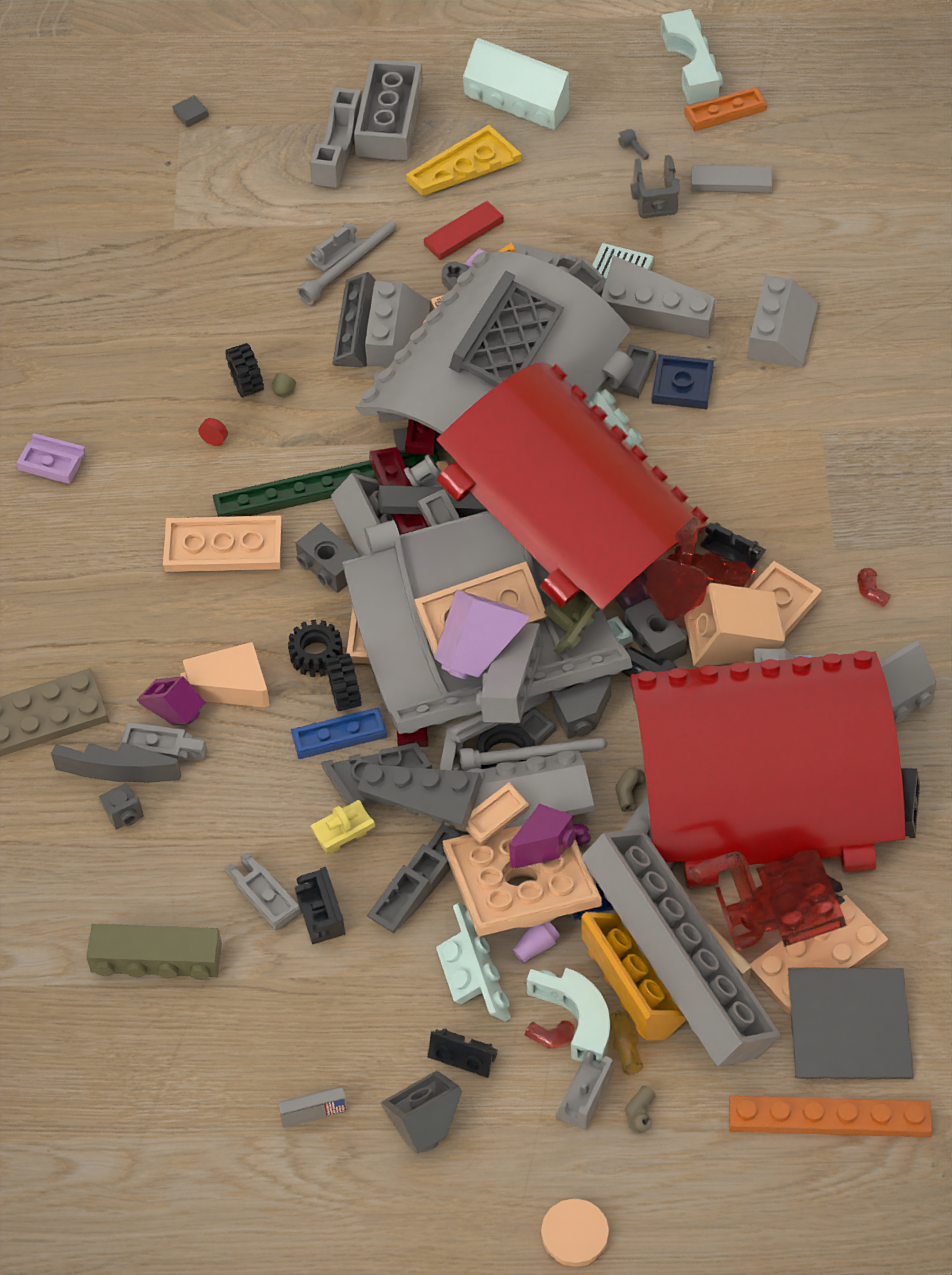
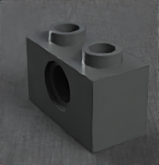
(322, 545)
(644, 620)

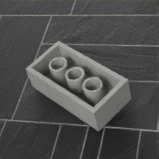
(388, 109)

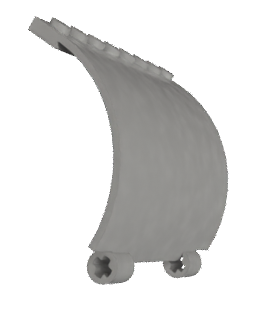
(580, 342)
(432, 560)

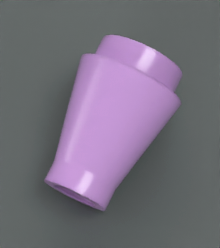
(536, 941)

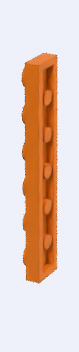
(830, 1116)

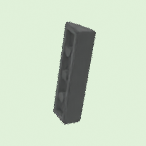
(354, 322)

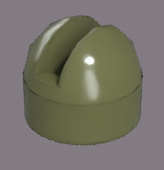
(283, 385)

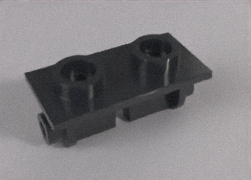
(732, 546)
(454, 1051)

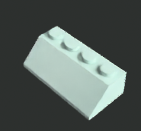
(517, 84)

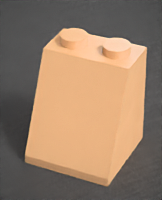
(733, 624)

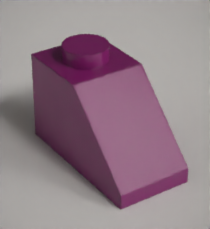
(172, 700)
(542, 837)

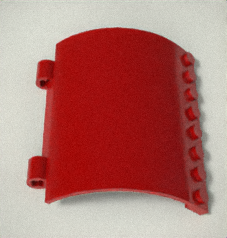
(565, 484)
(771, 760)

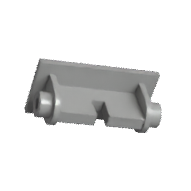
(335, 248)

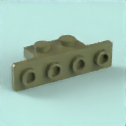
(572, 619)

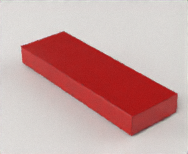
(463, 230)

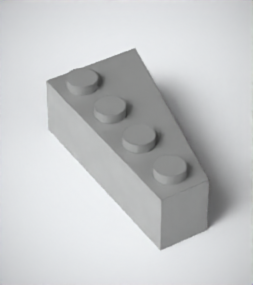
(657, 301)

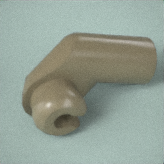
(629, 779)
(636, 1110)

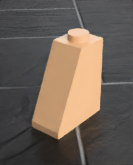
(228, 676)

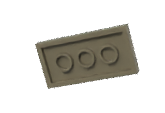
(50, 711)

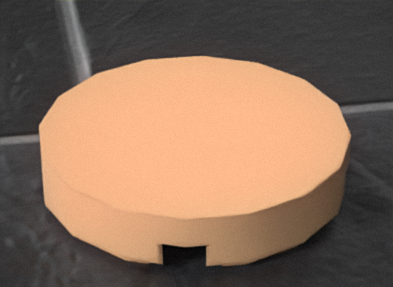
(574, 1232)

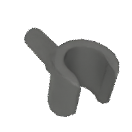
(628, 138)

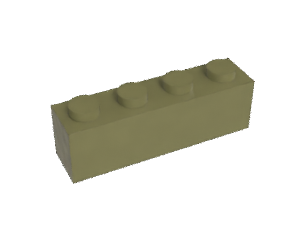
(154, 951)

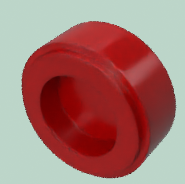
(213, 431)

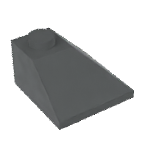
(424, 1111)

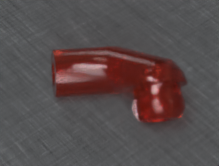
(868, 587)
(551, 1038)

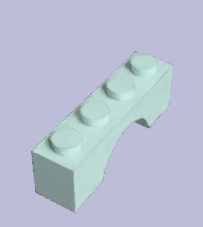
(683, 35)

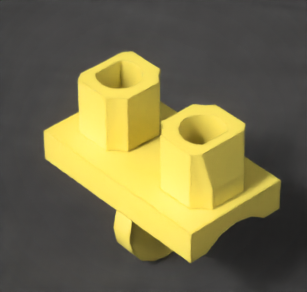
(342, 826)

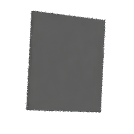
(850, 1023)

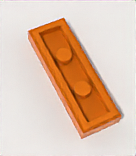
(725, 109)

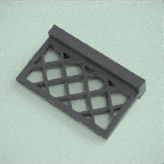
(489, 316)

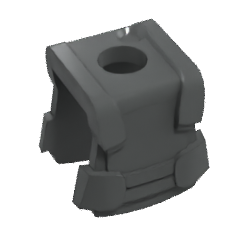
(647, 197)

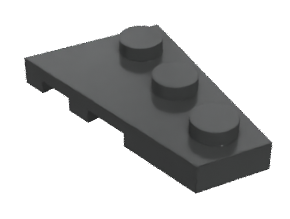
(348, 773)

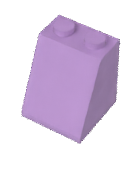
(476, 633)

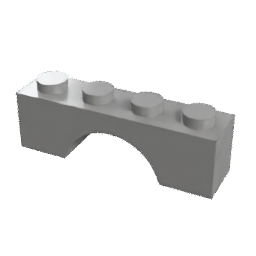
(331, 156)

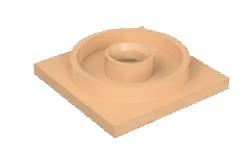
(495, 905)

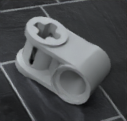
(424, 473)

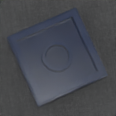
(682, 381)

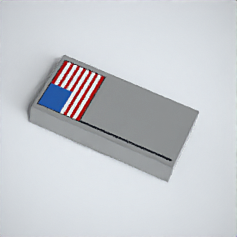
(313, 1106)

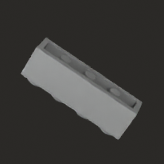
(511, 677)

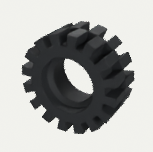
(244, 370)
(313, 634)
(343, 682)

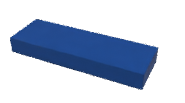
(338, 733)

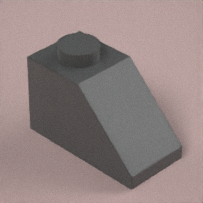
(582, 706)

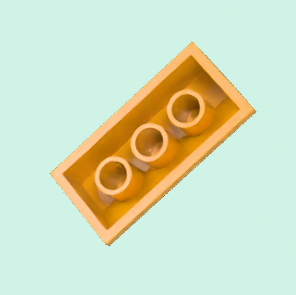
(631, 976)

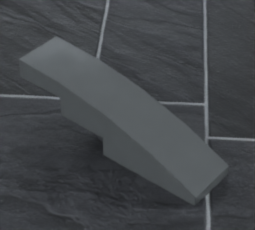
(124, 765)
(413, 882)

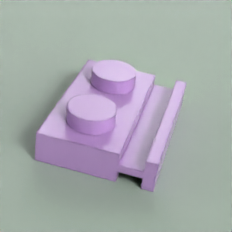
(51, 458)

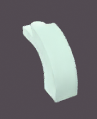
(583, 1001)

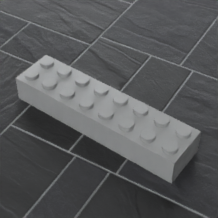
(680, 947)

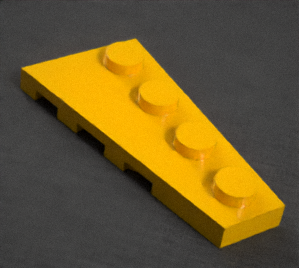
(466, 160)

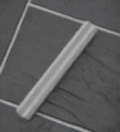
(476, 724)

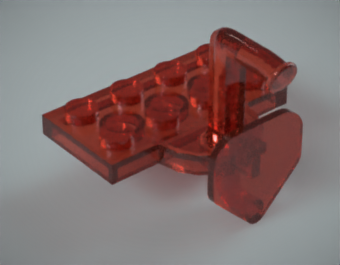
(682, 576)
(792, 897)

